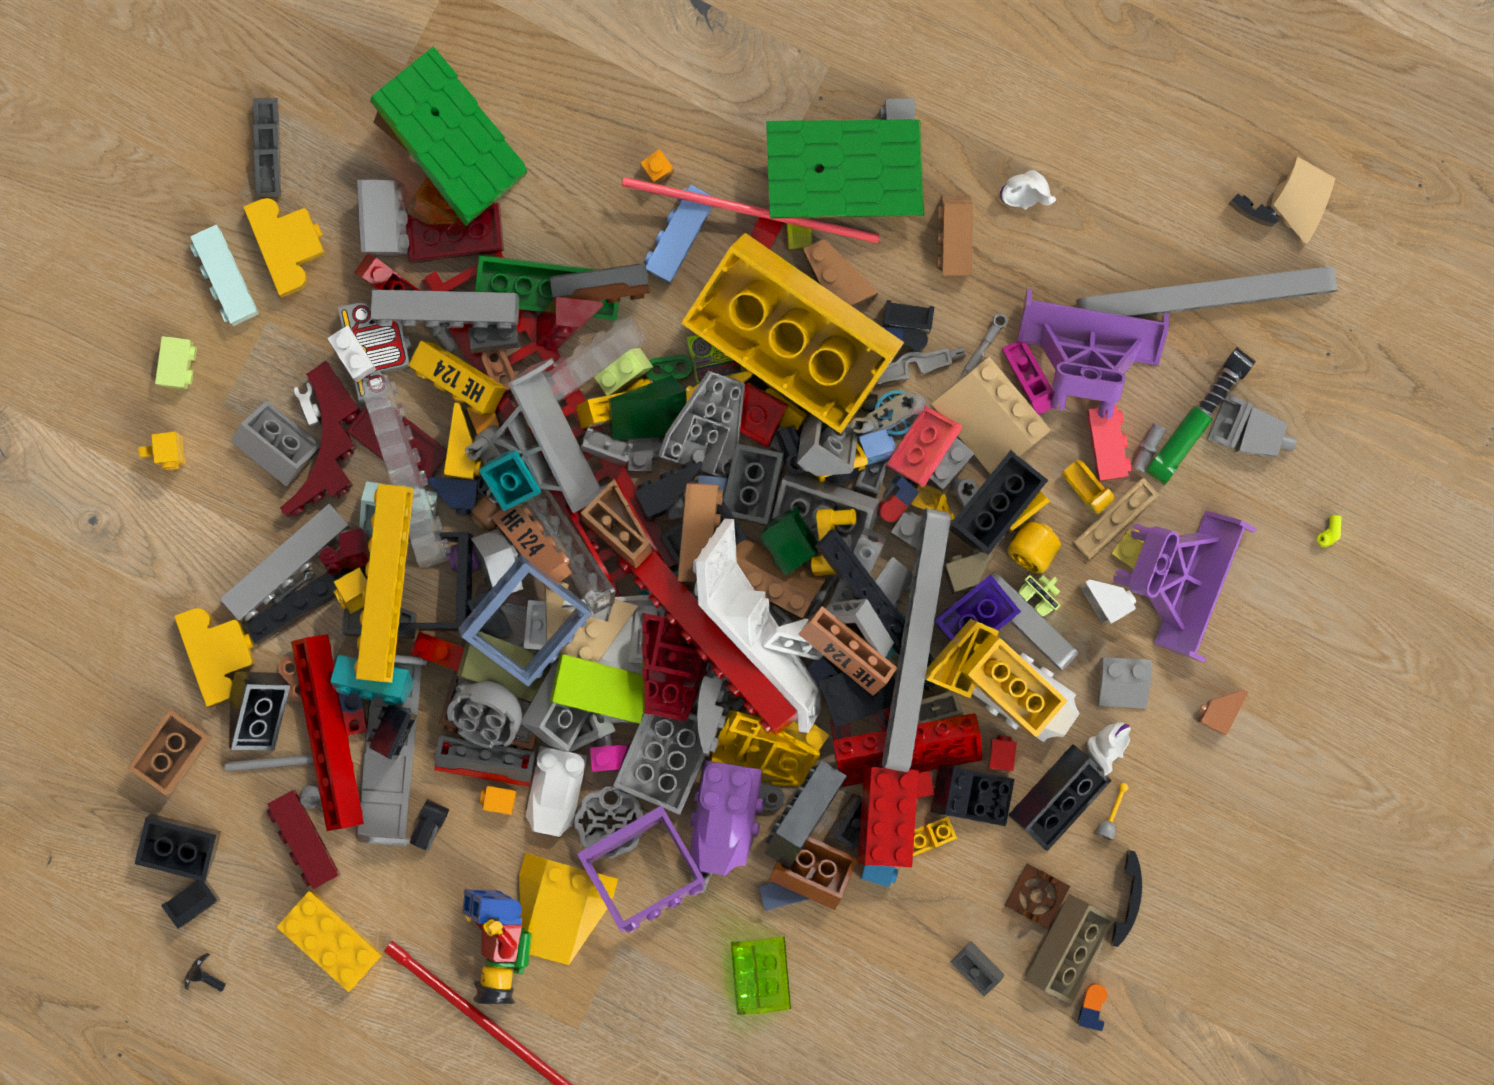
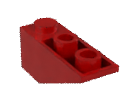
(382, 276)

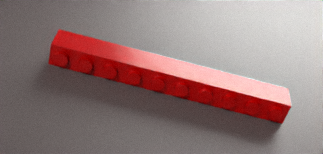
(712, 643)

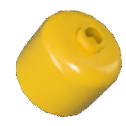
(1034, 547)

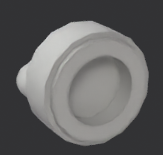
(310, 796)

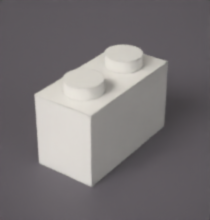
(351, 353)

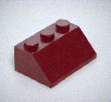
(563, 320)

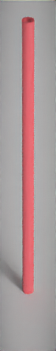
(747, 209)

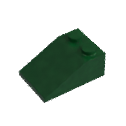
(646, 410)

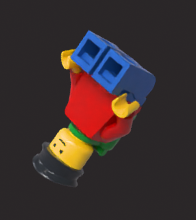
(502, 943)

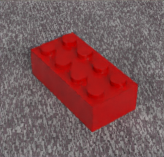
(888, 817)

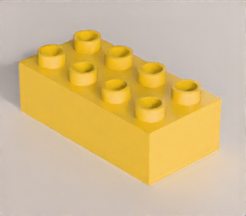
(792, 332)

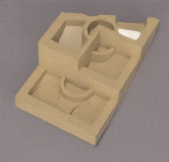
(1303, 198)

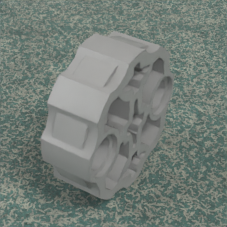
(597, 802)

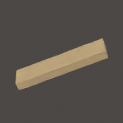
(1116, 518)

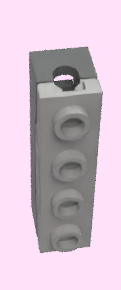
(867, 554)

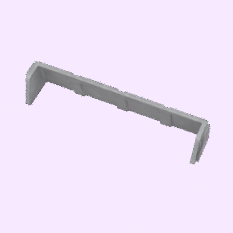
(387, 781)

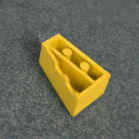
(946, 666)

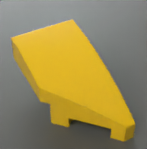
(932, 499)

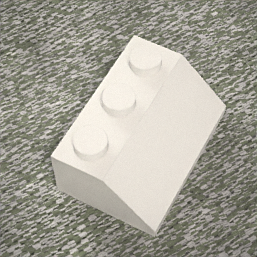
(1108, 600)

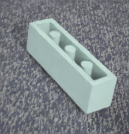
(224, 275)

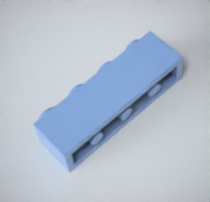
(677, 239)

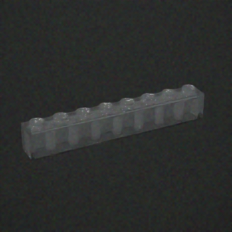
(403, 469)

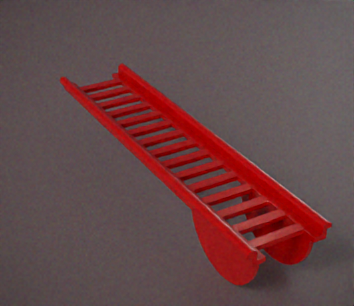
(505, 408)

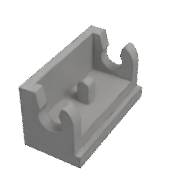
(1230, 422)
(605, 447)
(594, 728)

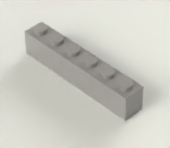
(445, 307)
(284, 563)

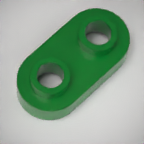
(668, 365)

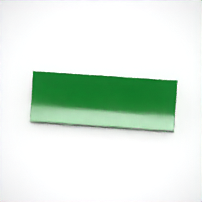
(528, 281)

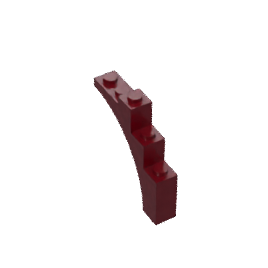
(336, 444)

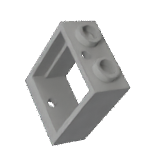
(867, 621)

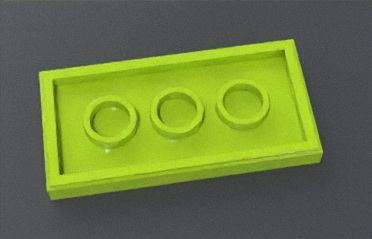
(598, 689)

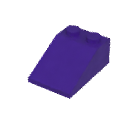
(984, 603)

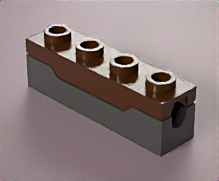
(602, 284)

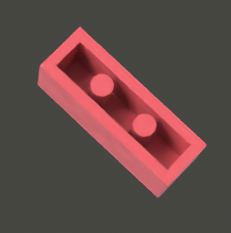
(1108, 445)

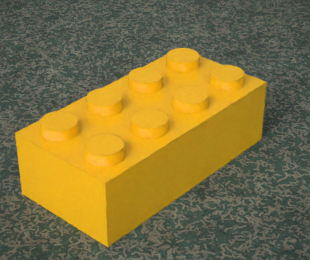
(1013, 685)
(330, 940)

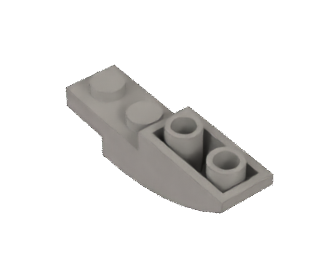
(709, 715)

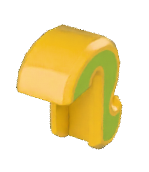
(1088, 487)

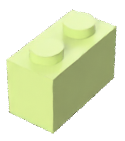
(175, 363)
(623, 371)

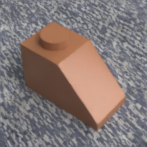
(1221, 711)

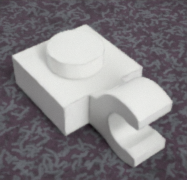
(310, 410)

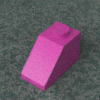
(608, 757)

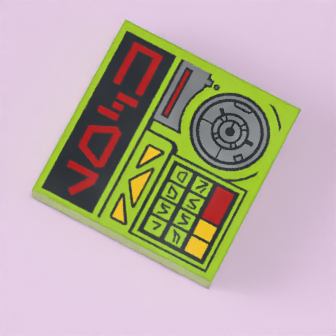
(709, 358)

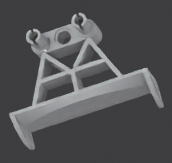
(553, 437)

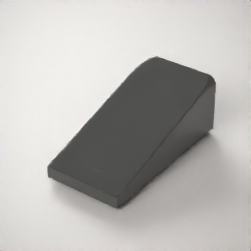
(871, 478)

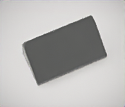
(977, 968)

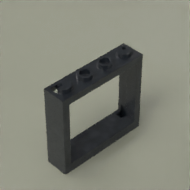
(464, 585)

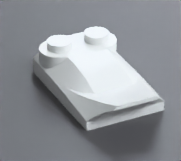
(555, 791)

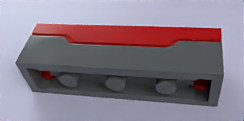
(493, 763)

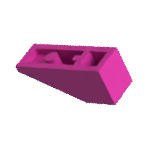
(1029, 376)

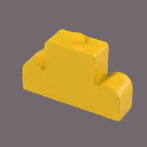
(285, 243)
(214, 652)

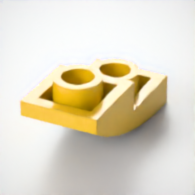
(933, 835)

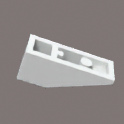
(787, 640)

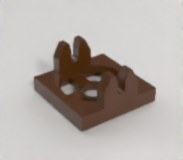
(1060, 892)

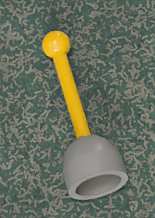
(1106, 828)

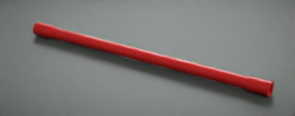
(403, 958)

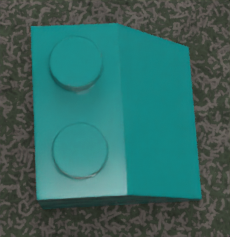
(509, 479)

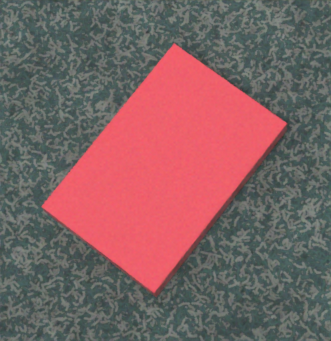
(924, 446)

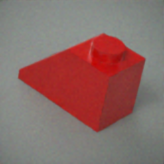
(766, 231)

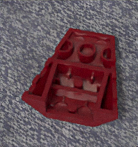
(669, 669)

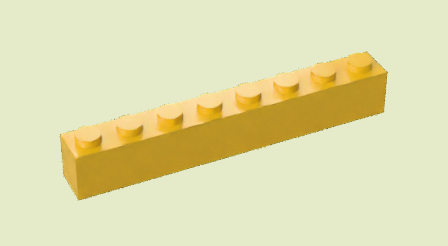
(384, 583)

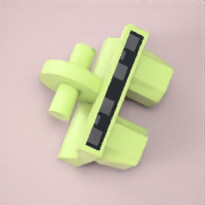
(1032, 587)

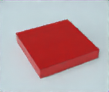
(761, 415)

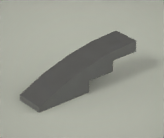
(267, 147)

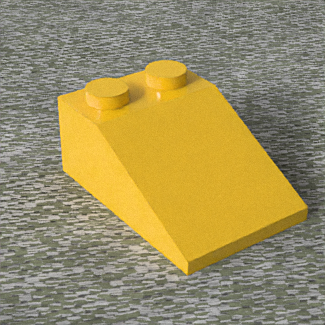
(457, 463)

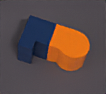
(1091, 1005)

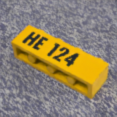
(457, 377)

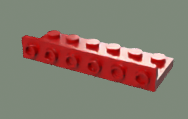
(936, 743)

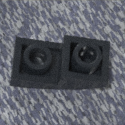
(1262, 215)

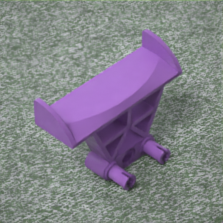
(1090, 348)
(1184, 577)

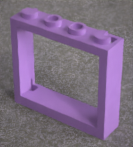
(624, 835)

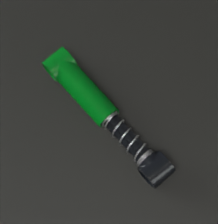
(1198, 418)

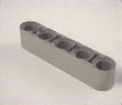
(1038, 630)

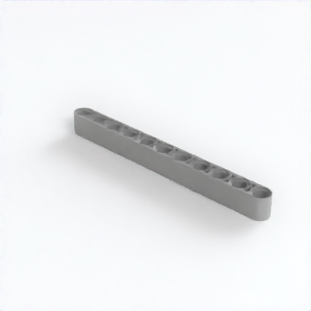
(1214, 293)
(916, 640)

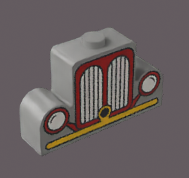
(384, 345)

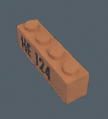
(531, 543)
(847, 651)

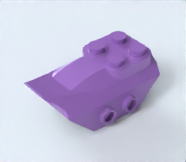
(725, 816)

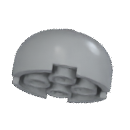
(489, 709)

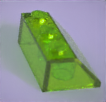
(760, 975)

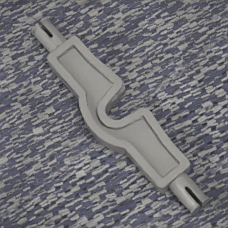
(925, 363)

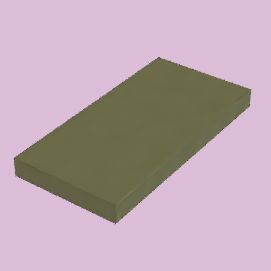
(479, 667)

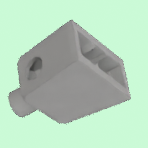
(1264, 435)

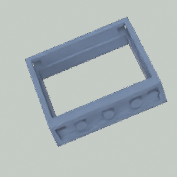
(493, 600)

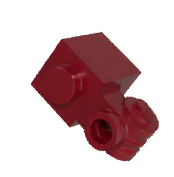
(351, 554)

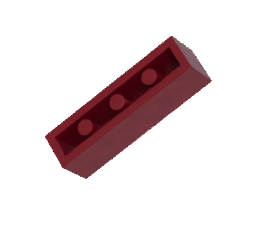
(303, 839)

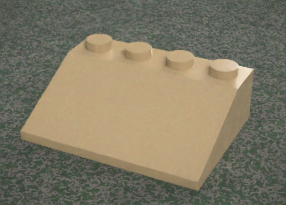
(991, 414)

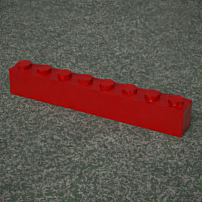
(327, 733)

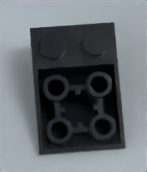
(659, 497)
(972, 795)

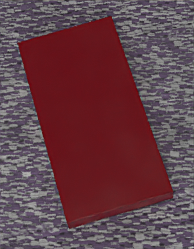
(456, 239)
(430, 451)

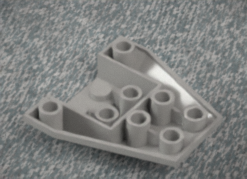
(707, 426)

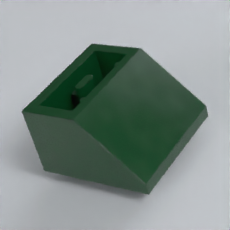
(789, 540)

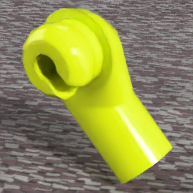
(1332, 534)

